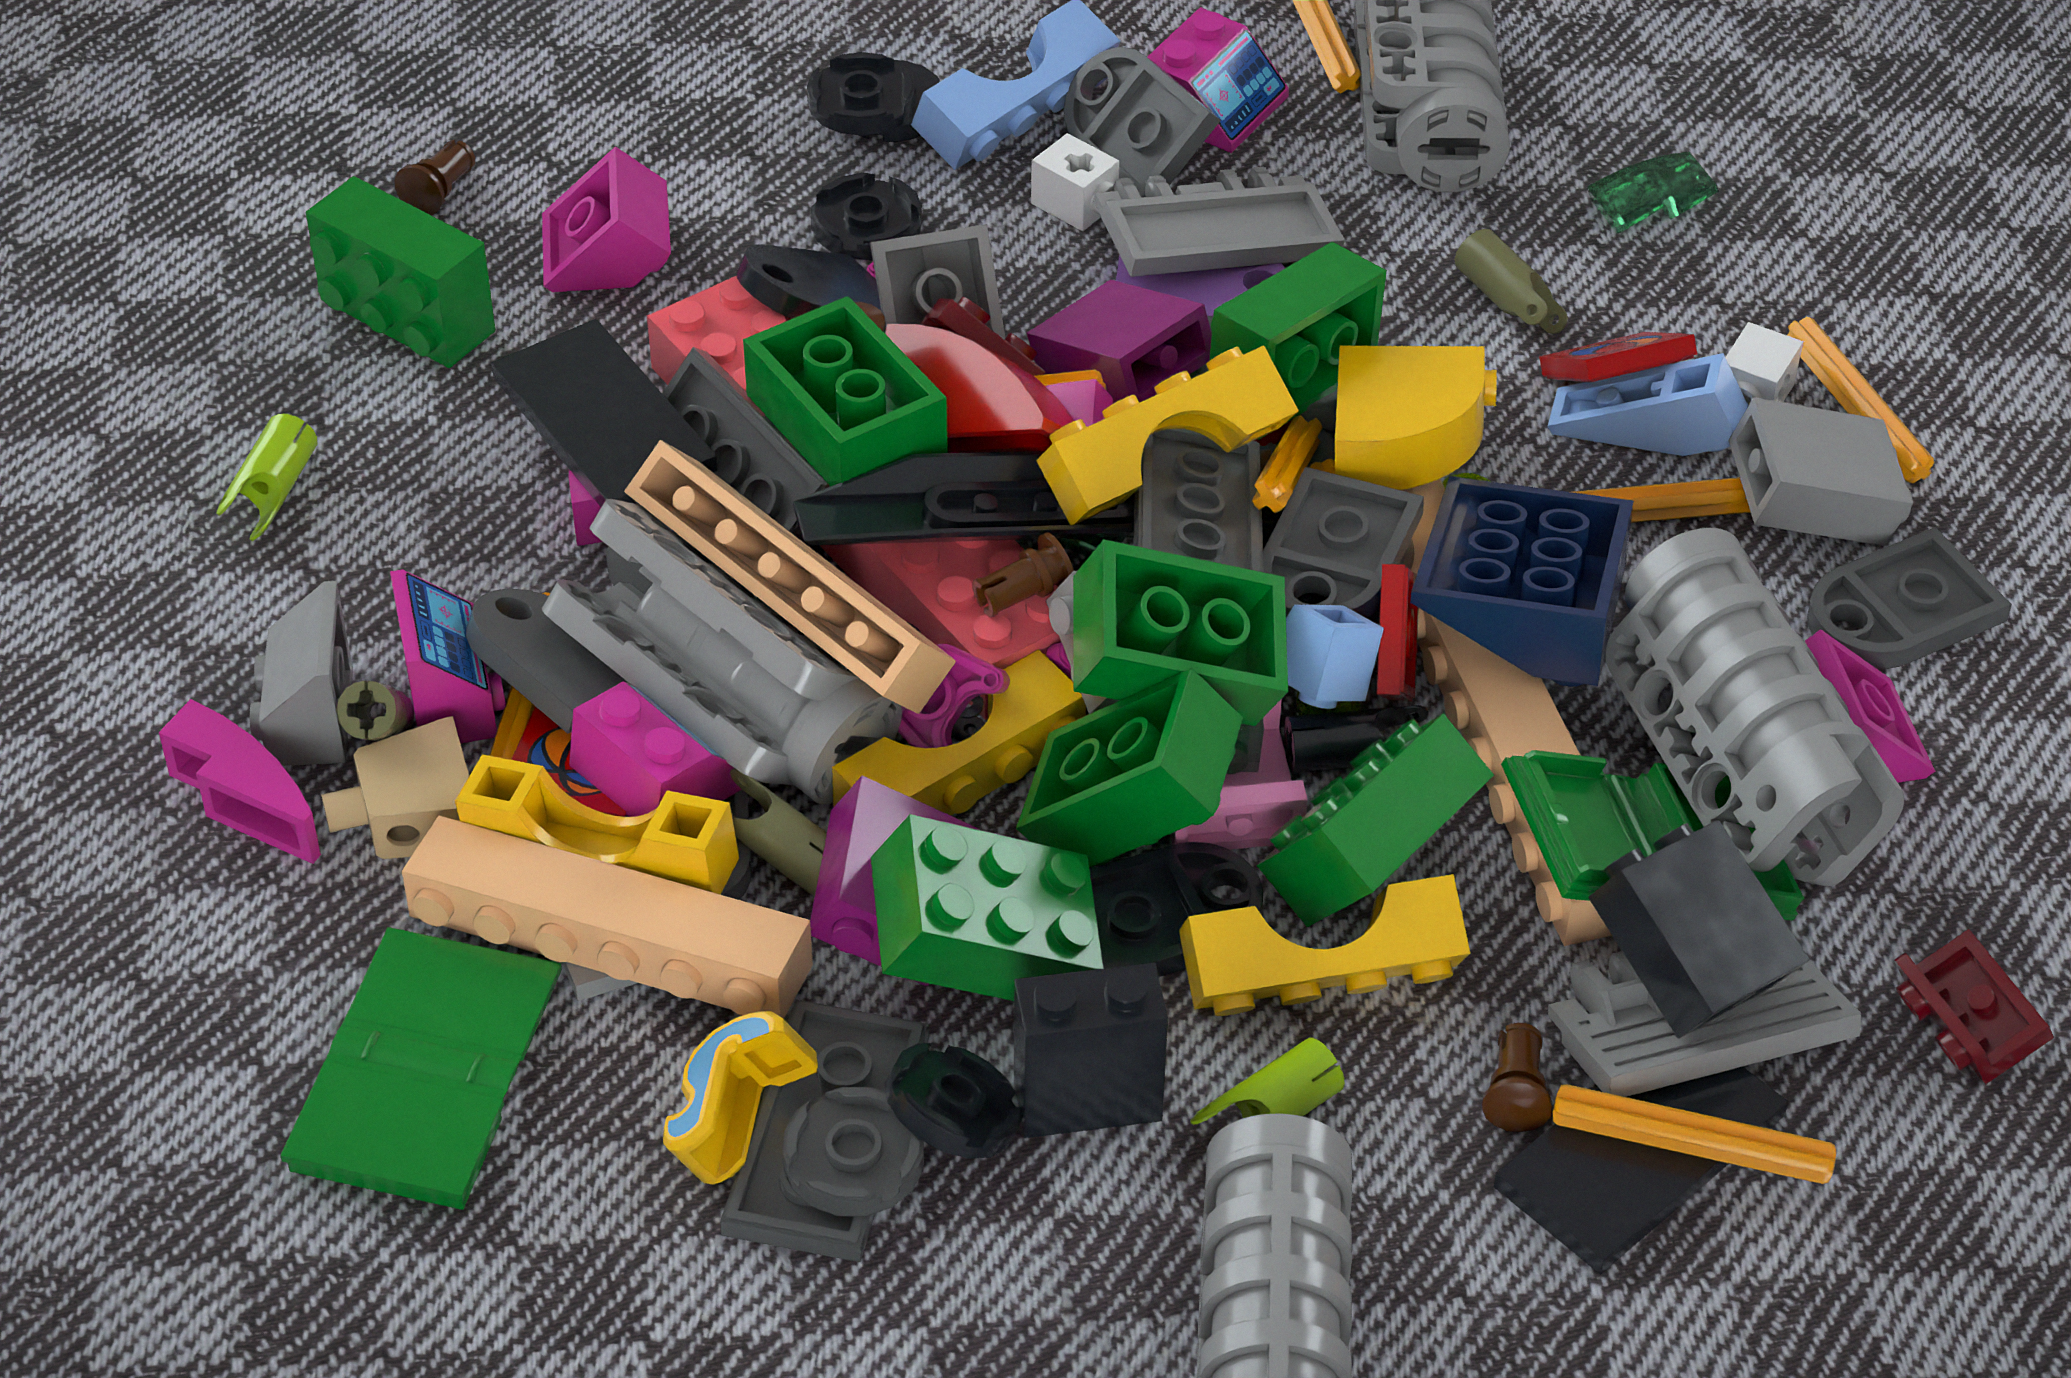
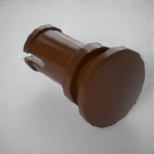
(431, 180)
(1028, 576)
(1517, 1089)

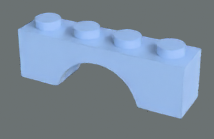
(972, 114)
(1330, 653)

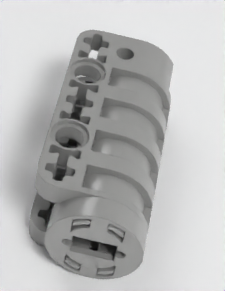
(1444, 82)
(721, 659)
(1755, 710)
(1276, 1251)

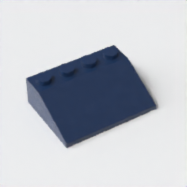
(1528, 574)

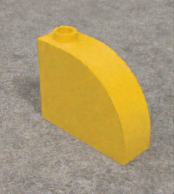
(1409, 411)

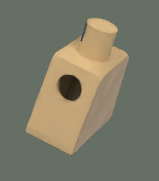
(402, 787)

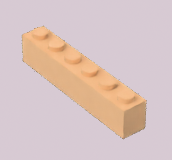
(790, 577)
(608, 918)

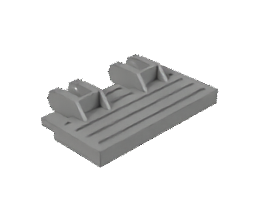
(1215, 222)
(1634, 1050)

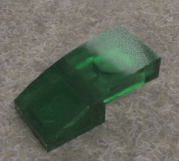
(1663, 182)

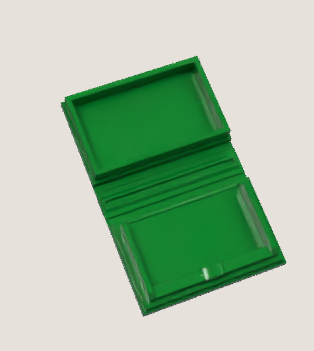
(1594, 818)
(421, 1068)

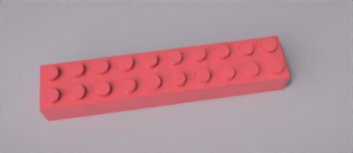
(917, 581)

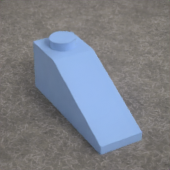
(1660, 409)

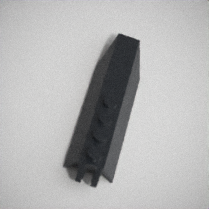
(957, 500)

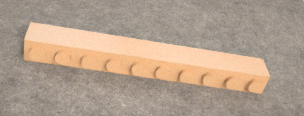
(1500, 716)

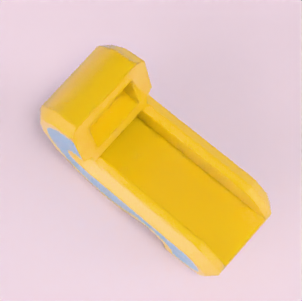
(725, 1089)

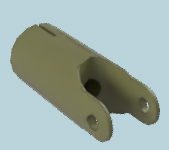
(1508, 280)
(355, 709)
(781, 835)

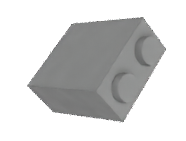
(1820, 472)

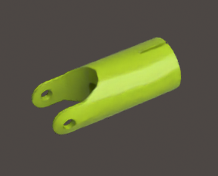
(272, 468)
(1287, 1085)

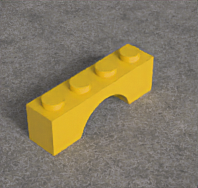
(1229, 404)
(997, 754)
(679, 841)
(1241, 958)

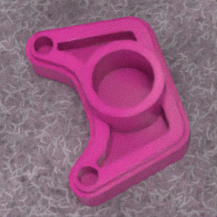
(964, 681)

